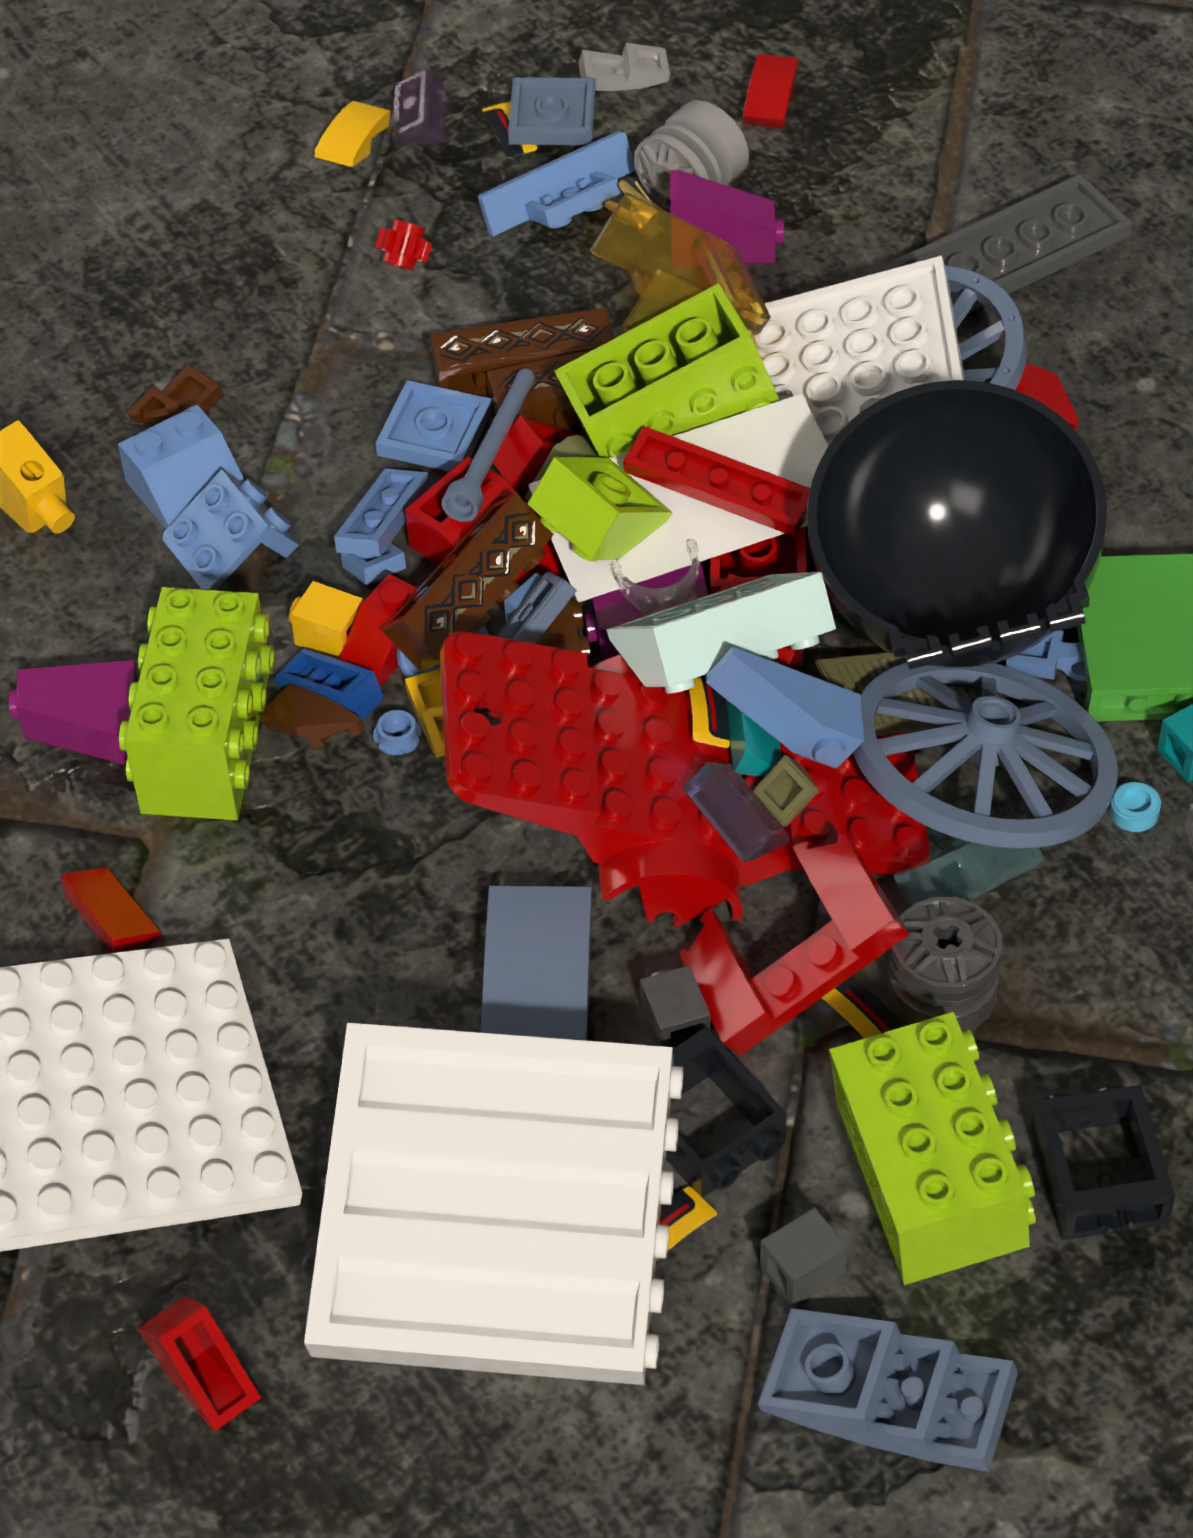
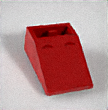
(437, 534)

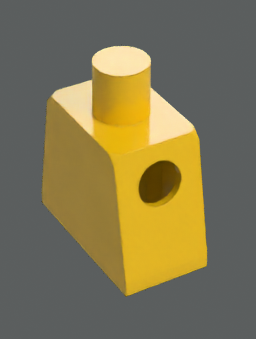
(31, 483)

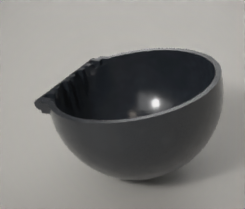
(957, 523)

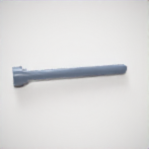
(465, 496)

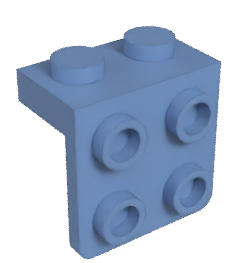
(225, 528)

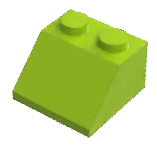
(596, 507)

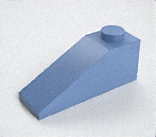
(793, 707)

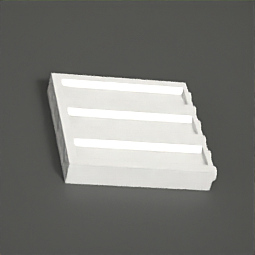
(495, 1204)

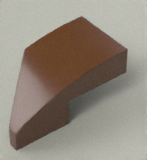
(182, 393)
(309, 714)

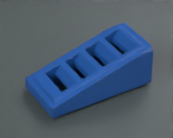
(334, 679)

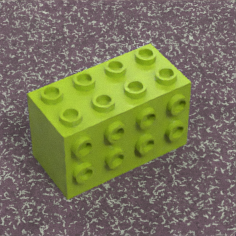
(668, 375)
(197, 703)
(932, 1147)

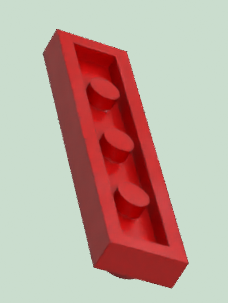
(718, 481)

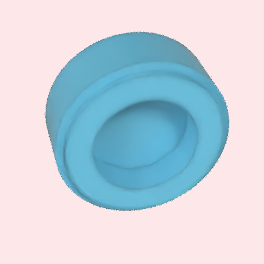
(1135, 806)

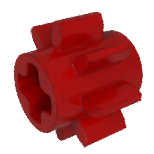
(403, 245)

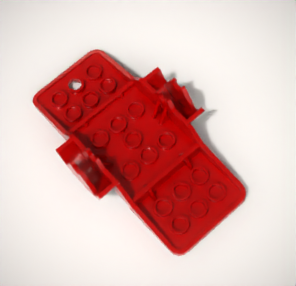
(612, 765)

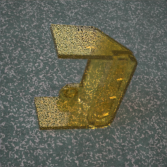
(675, 262)

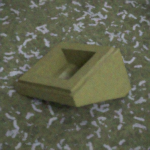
(786, 790)

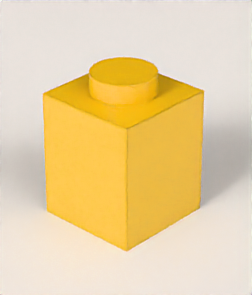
(323, 619)

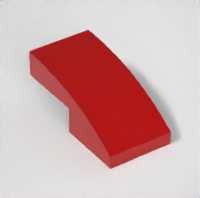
(770, 90)

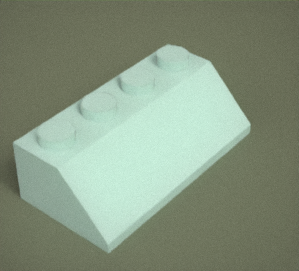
(755, 617)

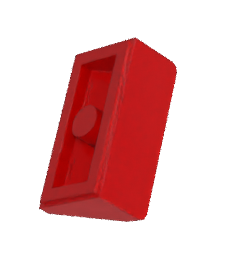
(109, 910)

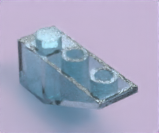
(965, 871)

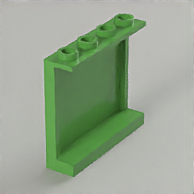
(1139, 637)

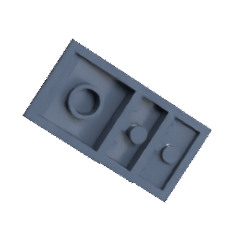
(537, 961)
(889, 1389)

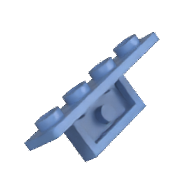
(561, 187)

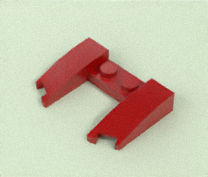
(861, 929)

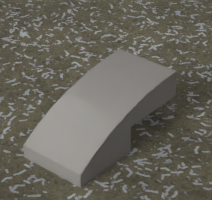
(634, 69)

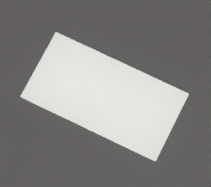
(772, 438)

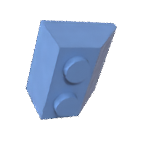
(175, 462)

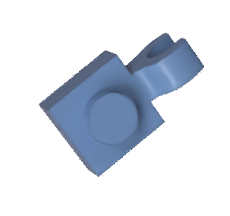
(1049, 656)

